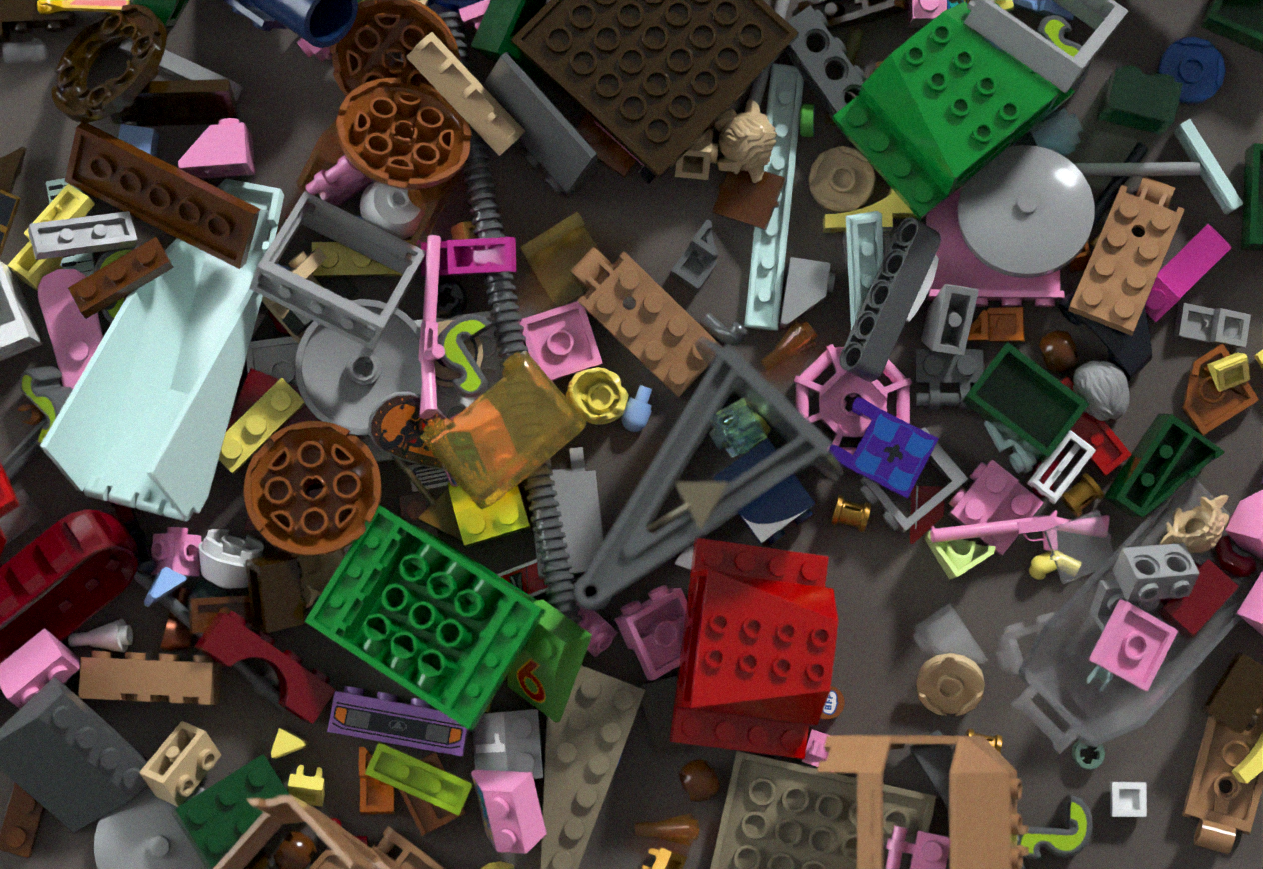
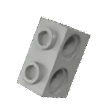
(1155, 572)

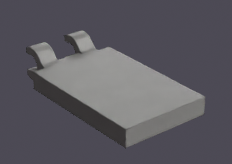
(579, 511)

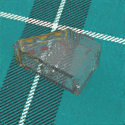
(946, 633)

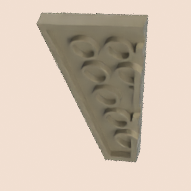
(582, 762)

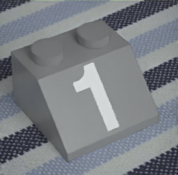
(509, 742)

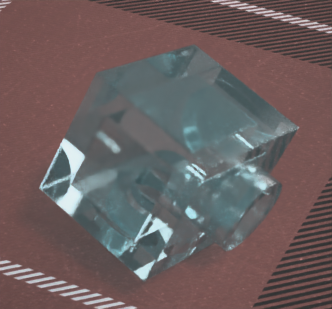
(1058, 132)
(737, 428)

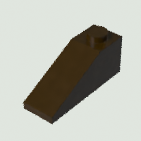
(853, 12)

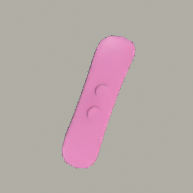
(71, 334)

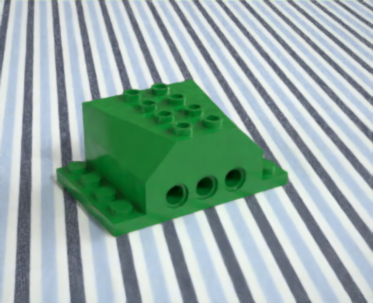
(944, 110)
(426, 616)

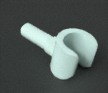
(1102, 674)

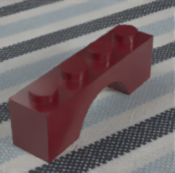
(300, 690)

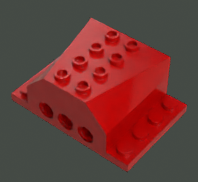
(754, 649)

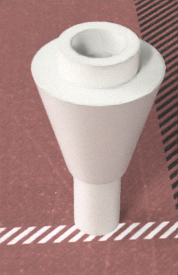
(111, 636)

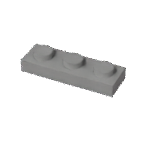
(82, 235)

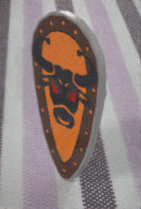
(397, 428)

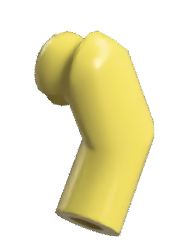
(1042, 565)

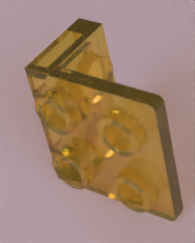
(554, 256)

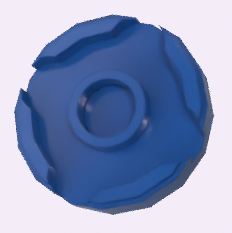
(1196, 66)

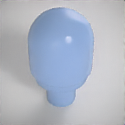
(637, 410)

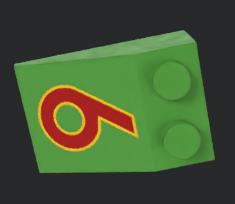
(549, 662)

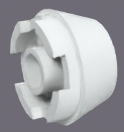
(390, 210)
(225, 556)

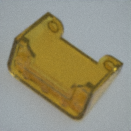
(504, 432)

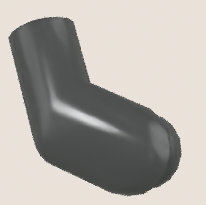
(721, 333)

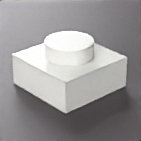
(1128, 799)

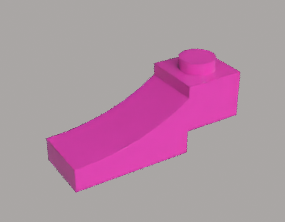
(475, 256)
(1185, 270)

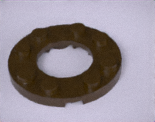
(133, 24)

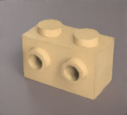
(180, 763)

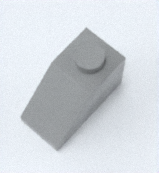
(804, 288)
(950, 319)

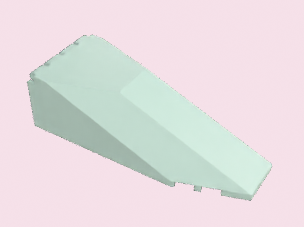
(165, 378)

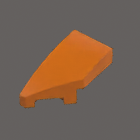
(998, 325)
(375, 795)

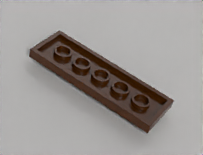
(161, 195)

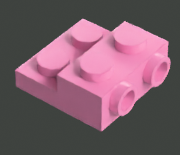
(993, 498)
(655, 629)

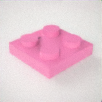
(562, 341)
(1133, 645)

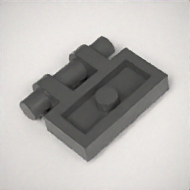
(946, 368)

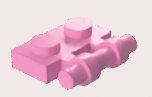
(338, 182)
(927, 851)

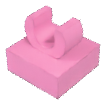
(473, 14)
(815, 748)

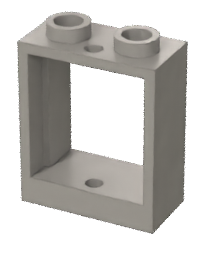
(892, 514)

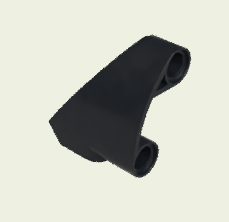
(1124, 351)

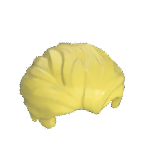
(597, 395)

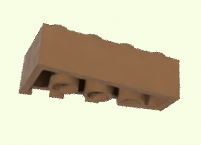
(150, 679)

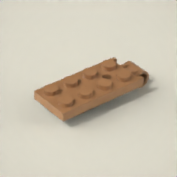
(1126, 265)
(654, 330)
(1219, 811)

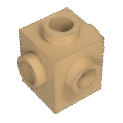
(697, 160)

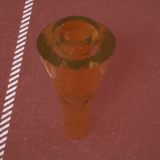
(796, 340)
(678, 829)

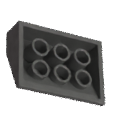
(548, 136)
(69, 757)

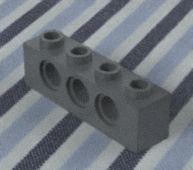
(812, 65)

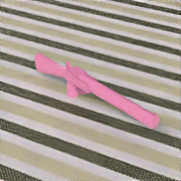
(428, 347)
(1024, 526)

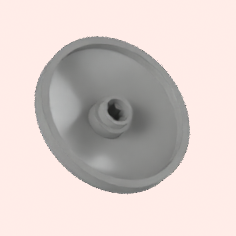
(1026, 212)
(347, 380)
(144, 836)

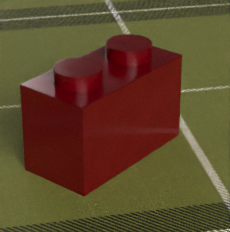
(1207, 596)

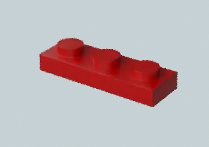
(1109, 449)

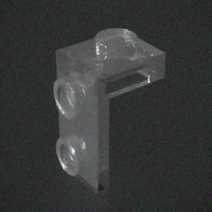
(1010, 655)

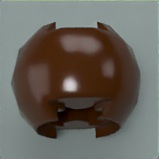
(1058, 351)
(699, 780)
(295, 851)

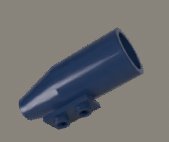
(315, 21)

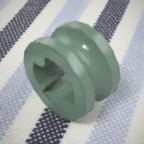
(1092, 763)

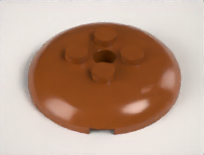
(379, 31)
(402, 134)
(308, 456)

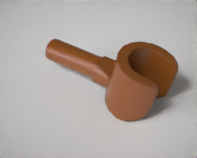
(36, 414)

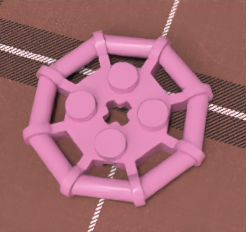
(842, 384)

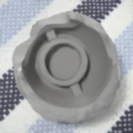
(1103, 388)

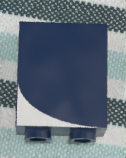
(776, 506)

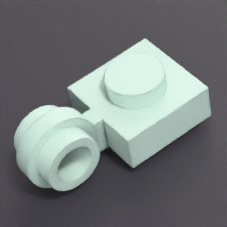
(1021, 458)

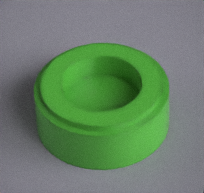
(807, 120)

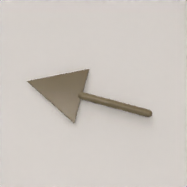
(699, 499)
(440, 512)

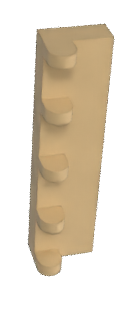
(465, 93)

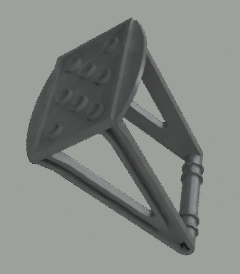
(634, 552)

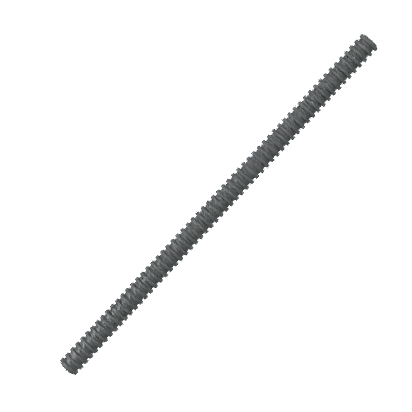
(510, 342)

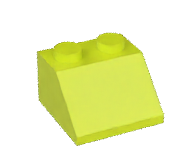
(486, 524)

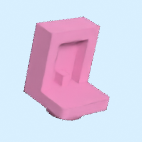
(600, 629)

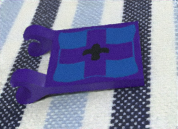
(890, 450)

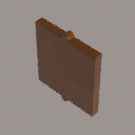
(749, 201)

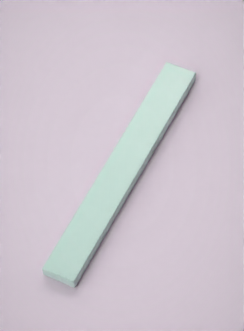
(771, 244)

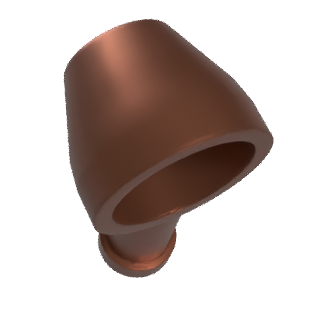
(176, 634)

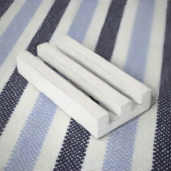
(1044, 489)

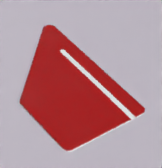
(919, 497)

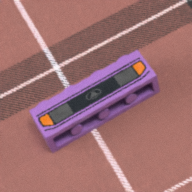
(395, 722)

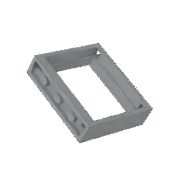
(1036, 50)
(319, 302)

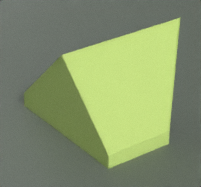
(958, 555)

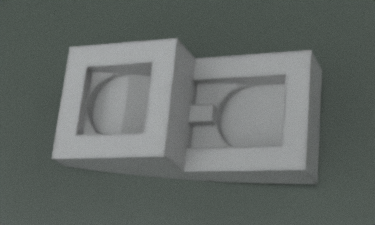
(1212, 325)

